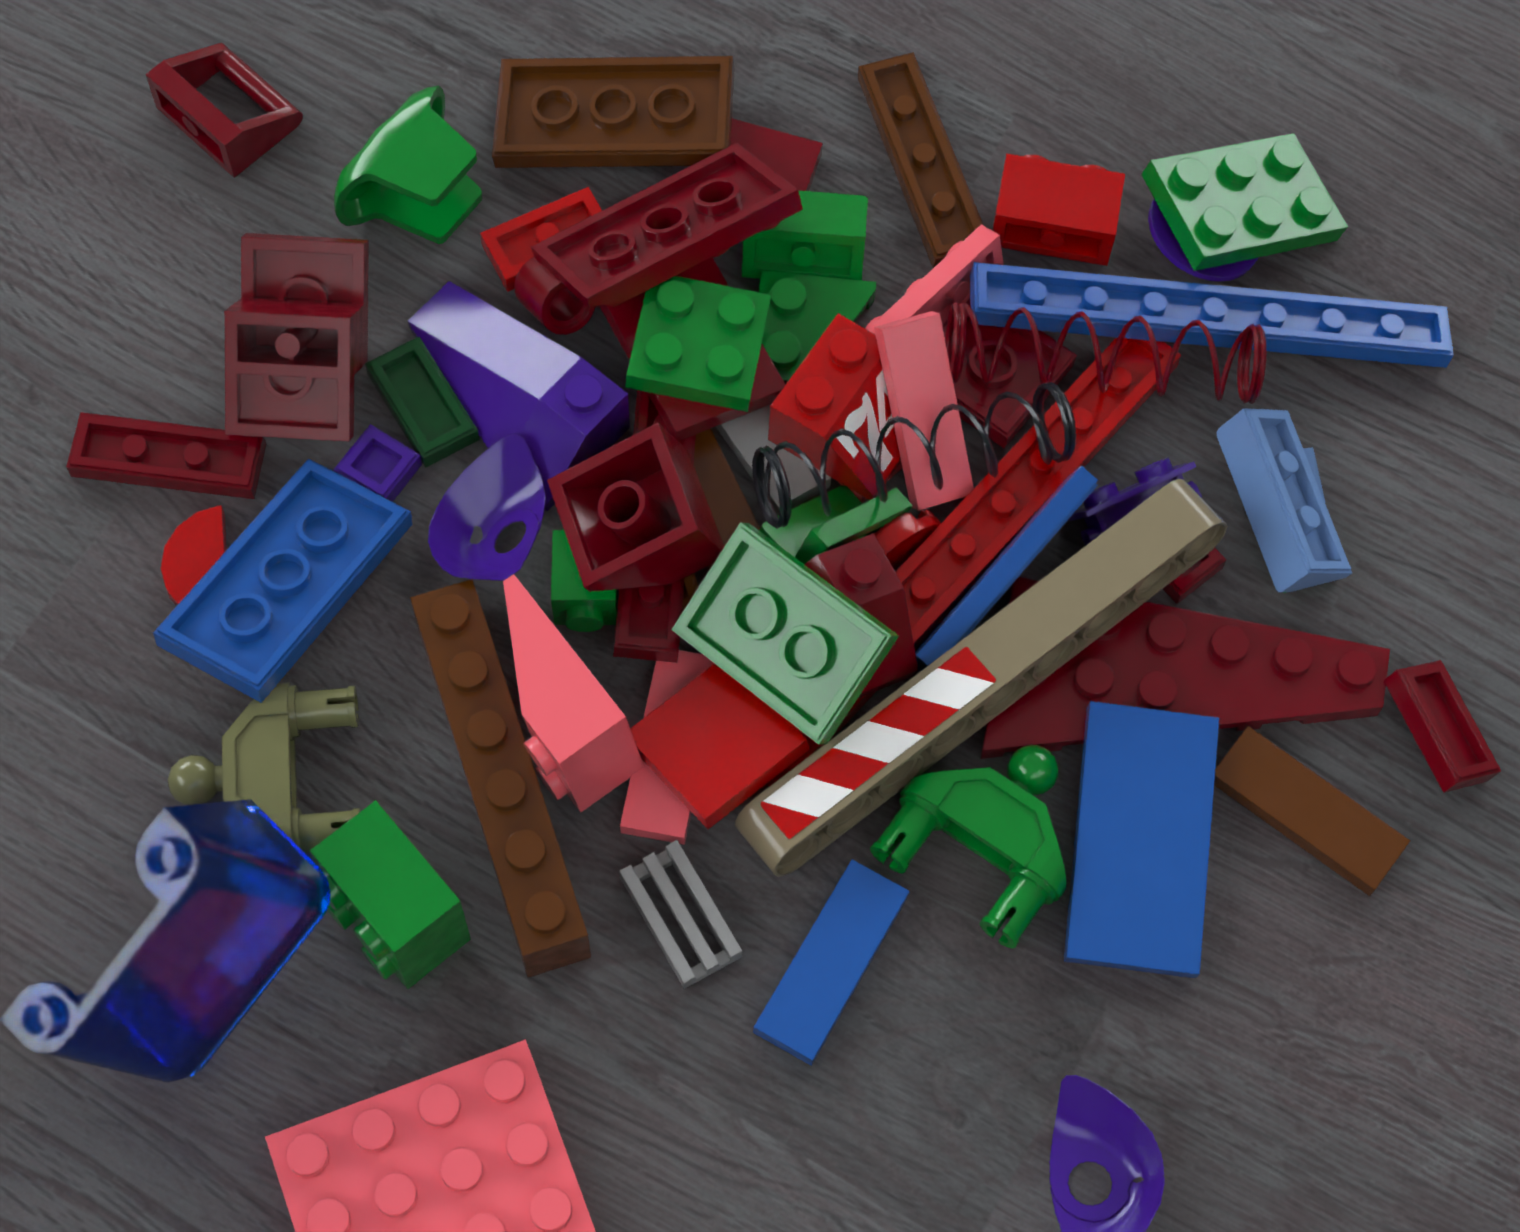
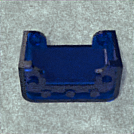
(225, 926)

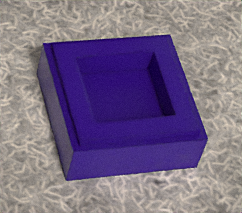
(379, 463)

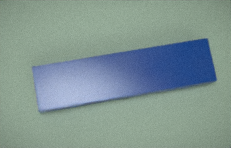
(1007, 566)

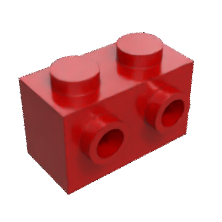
(1058, 208)

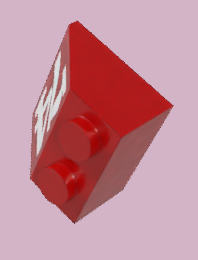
(835, 390)

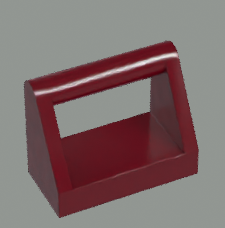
(229, 144)

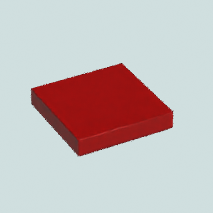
(716, 744)

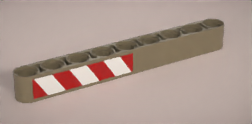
(979, 677)

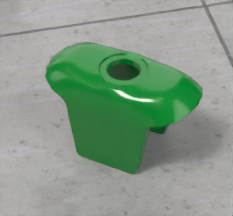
(411, 173)

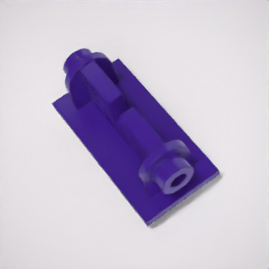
(1108, 505)

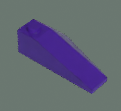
(521, 382)

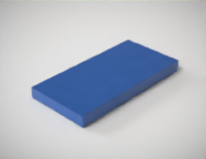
(283, 580)
(1142, 840)

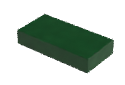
(422, 401)

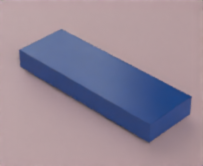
(831, 962)

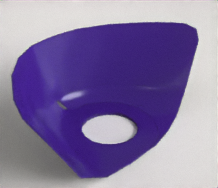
(490, 494)
(1105, 1131)

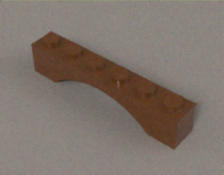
(501, 779)

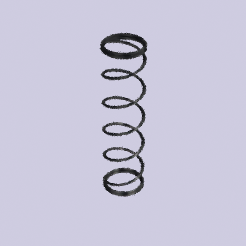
(1047, 450)

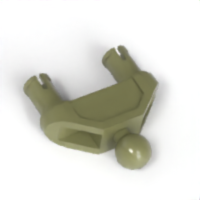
(262, 760)

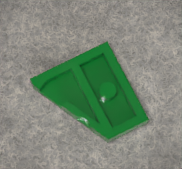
(804, 309)

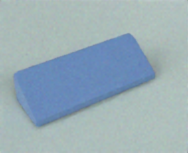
(1282, 499)

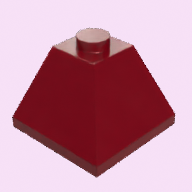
(869, 580)

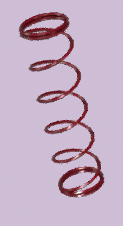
(956, 341)

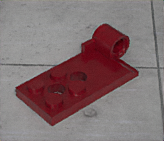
(652, 237)

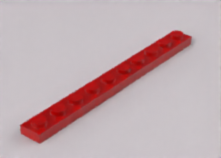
(1001, 506)

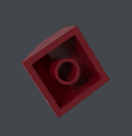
(636, 514)

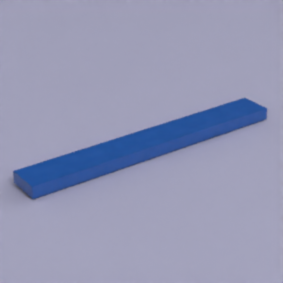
(1290, 319)

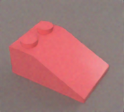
(574, 724)

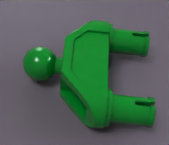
(994, 820)

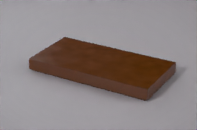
(612, 111)

